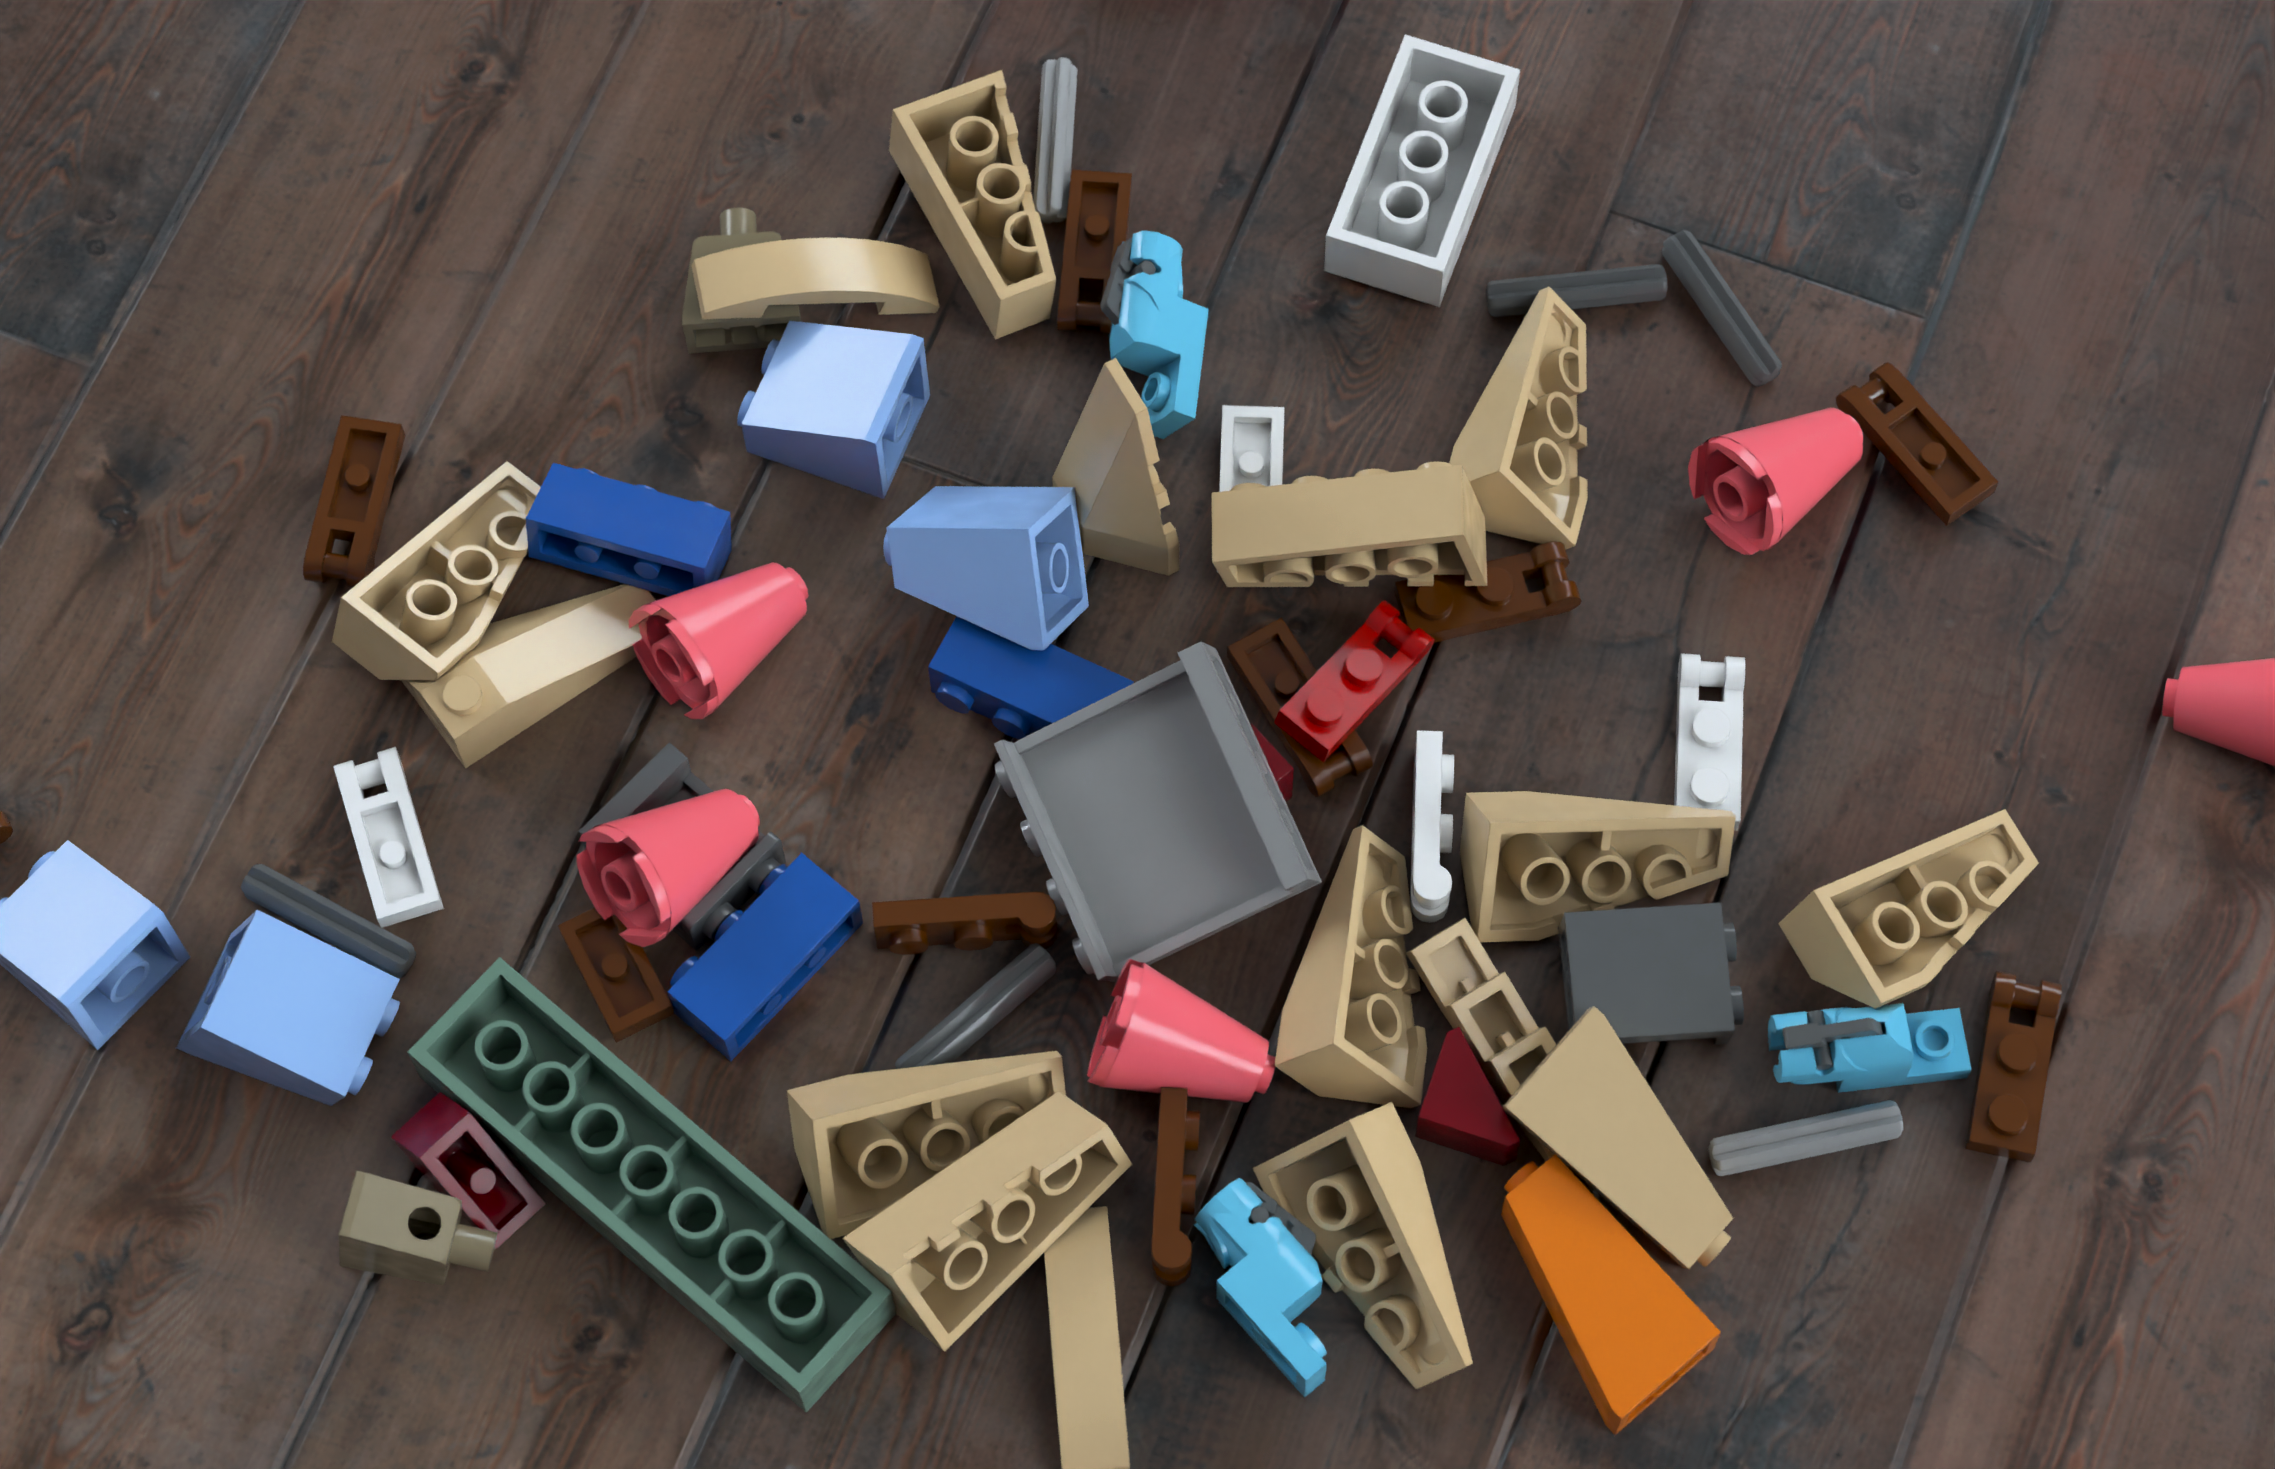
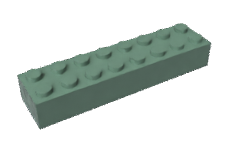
(654, 1184)

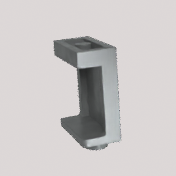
(668, 781)
(1653, 971)

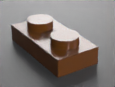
(616, 974)

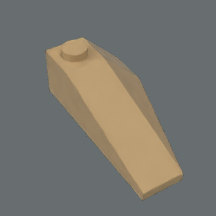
(1527, 430)
(442, 586)
(530, 669)
(1555, 854)
(1908, 915)
(1350, 1004)
(889, 1131)
(1376, 1237)

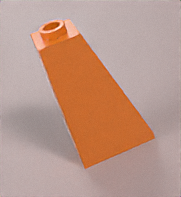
(1608, 1297)

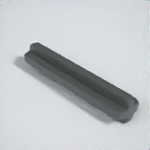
(1579, 289)
(1721, 308)
(328, 920)
(982, 1010)

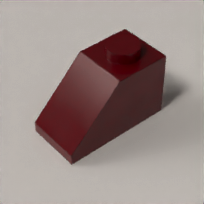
(468, 1165)

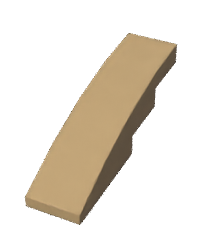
(1484, 1009)

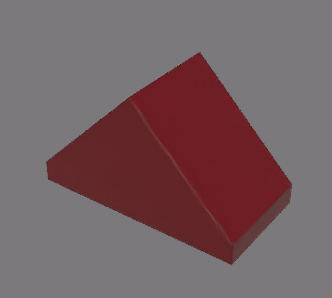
(1463, 1108)

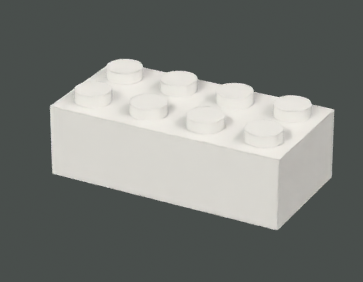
(1421, 170)

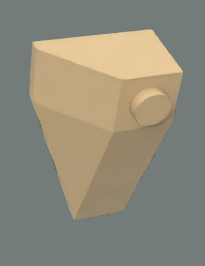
(1116, 479)

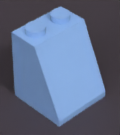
(838, 403)
(994, 558)
(86, 943)
(291, 1011)

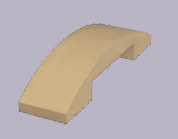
(814, 272)
(1086, 1346)

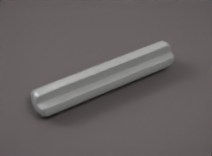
(1055, 139)
(1805, 1138)

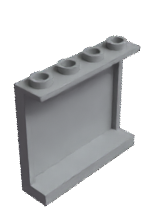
(1156, 815)

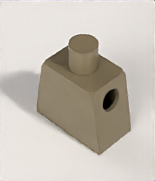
(713, 335)
(382, 1226)

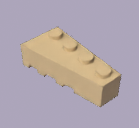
(977, 195)
(1351, 529)
(988, 1216)

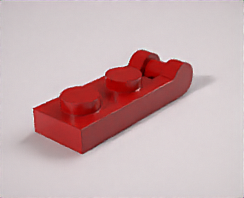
(1353, 682)

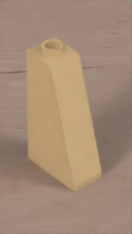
(1616, 1136)

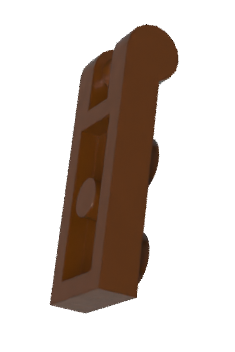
(1094, 230)
(1918, 443)
(353, 499)
(1459, 610)
(1273, 672)
(965, 921)
(2013, 1069)
(1173, 1189)

